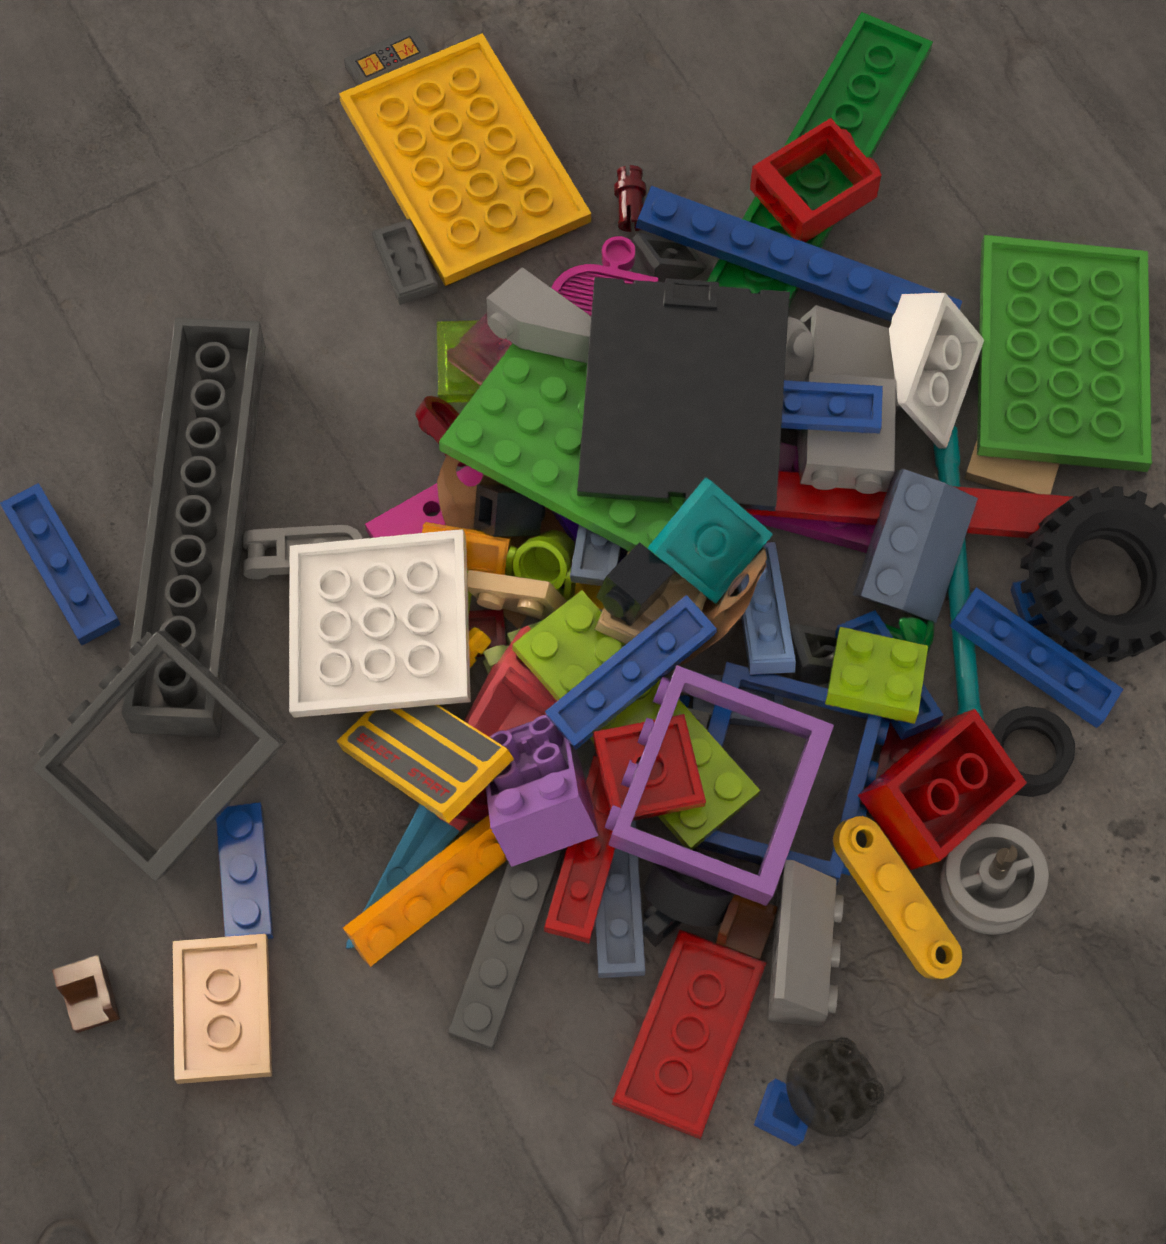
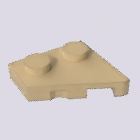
(515, 594)

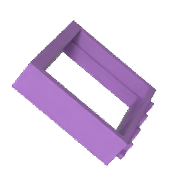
(754, 887)

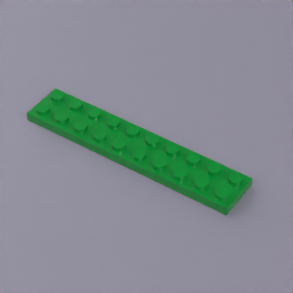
(860, 96)

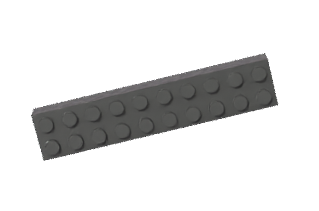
(197, 520)

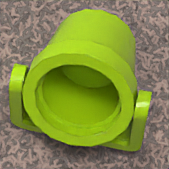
(544, 559)

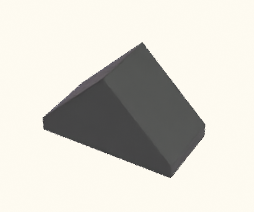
(665, 258)
(813, 653)

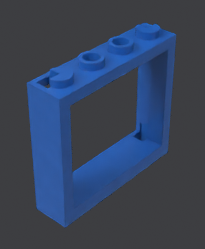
(863, 773)

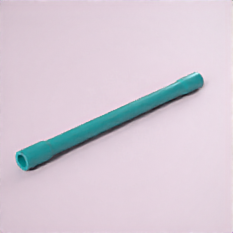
(947, 463)

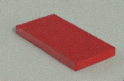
(689, 1034)

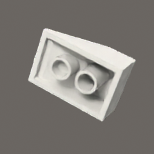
(932, 361)

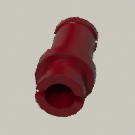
(629, 193)

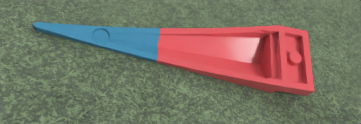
(505, 701)

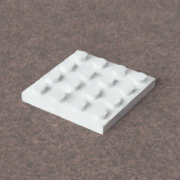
(378, 624)

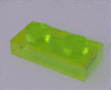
(452, 382)

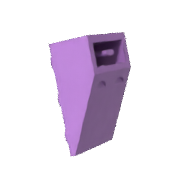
(541, 795)

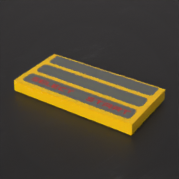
(427, 755)

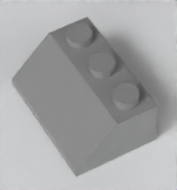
(804, 947)

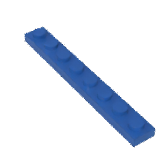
(775, 254)

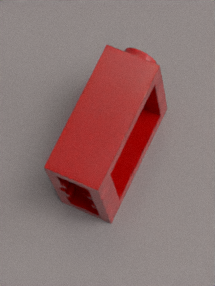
(788, 207)

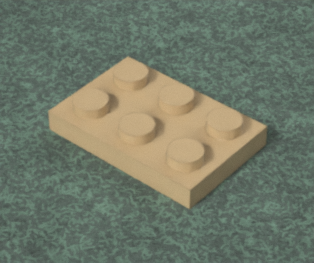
(221, 1009)

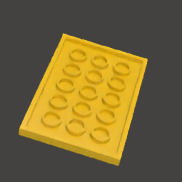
(465, 159)

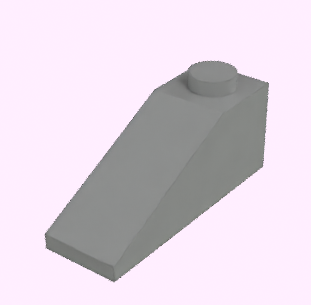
(538, 318)

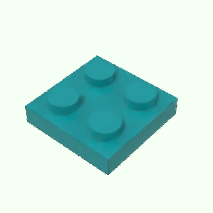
(710, 540)

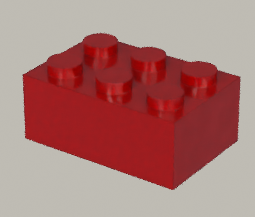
(942, 789)

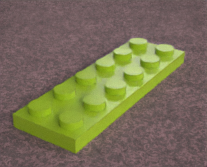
(568, 649)

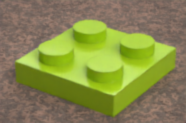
(877, 675)

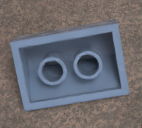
(915, 545)

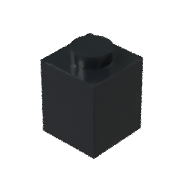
(506, 512)
(634, 584)

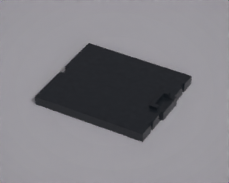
(683, 391)

